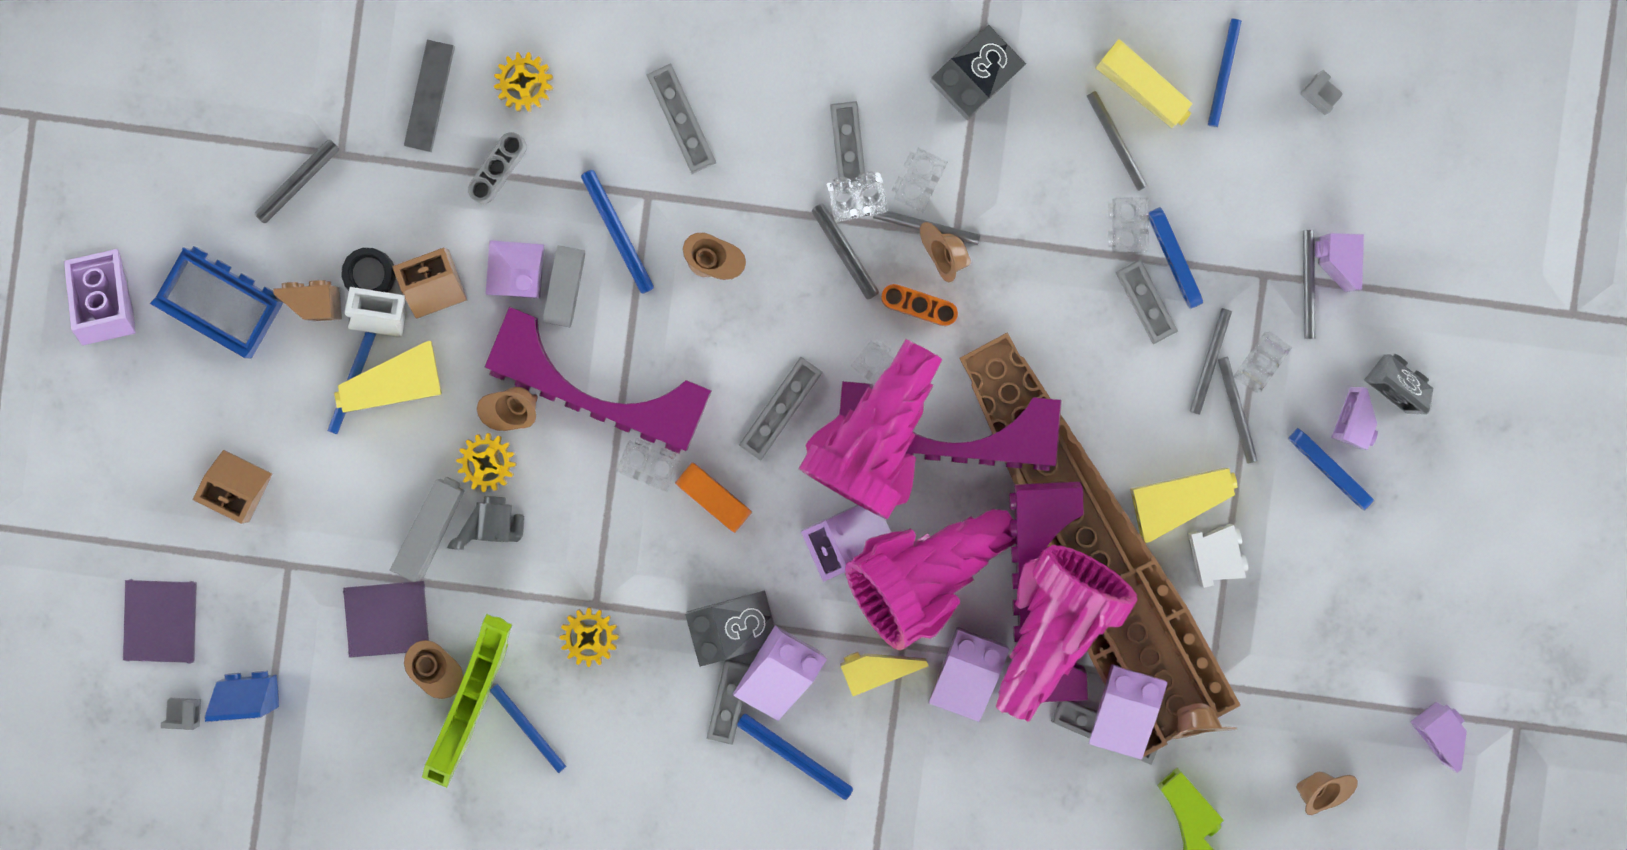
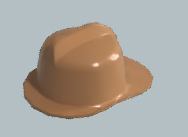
(945, 250)
(713, 257)
(508, 409)
(433, 669)
(1197, 720)
(1325, 792)

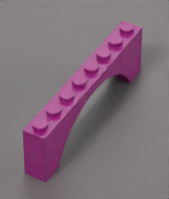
(521, 356)
(1026, 440)
(1039, 516)

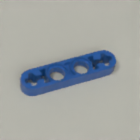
(1175, 258)
(1331, 469)

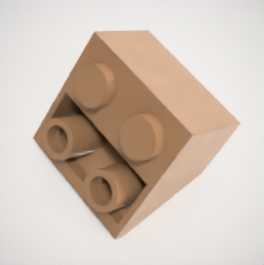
(430, 282)
(314, 302)
(233, 487)

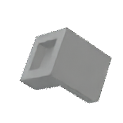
(1322, 93)
(182, 714)

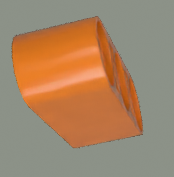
(931, 311)
(713, 497)

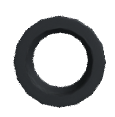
(356, 256)

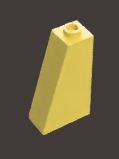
(1144, 84)
(398, 380)
(1175, 501)

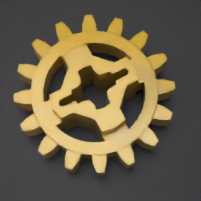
(510, 84)
(491, 451)
(579, 628)

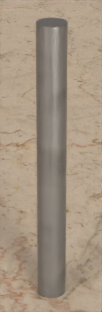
(1116, 140)
(915, 223)
(1309, 284)
(1211, 360)
(1237, 410)

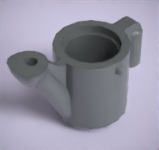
(490, 523)

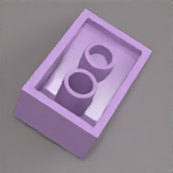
(98, 297)
(779, 673)
(969, 674)
(1127, 711)

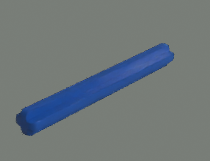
(617, 231)
(795, 756)

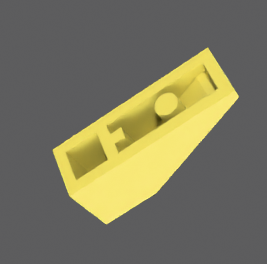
(873, 670)

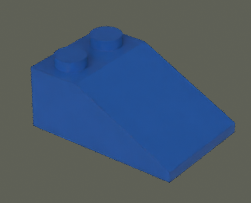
(243, 697)

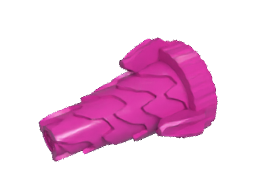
(866, 450)
(911, 584)
(1069, 605)

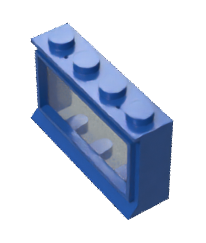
(217, 302)

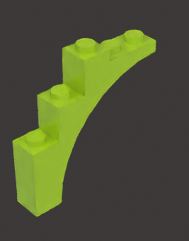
(469, 701)
(1192, 811)

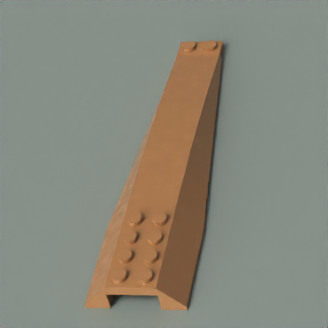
(1160, 630)

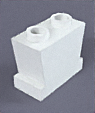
(375, 311)
(1217, 555)

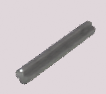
(296, 181)
(845, 251)

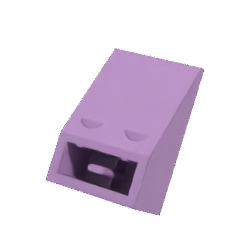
(841, 539)

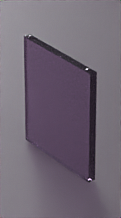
(385, 618)
(159, 621)

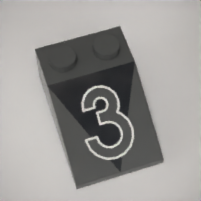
(977, 72)
(1401, 385)
(730, 627)

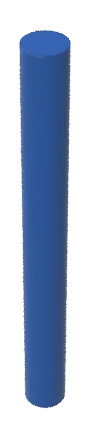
(1224, 72)
(356, 370)
(527, 728)

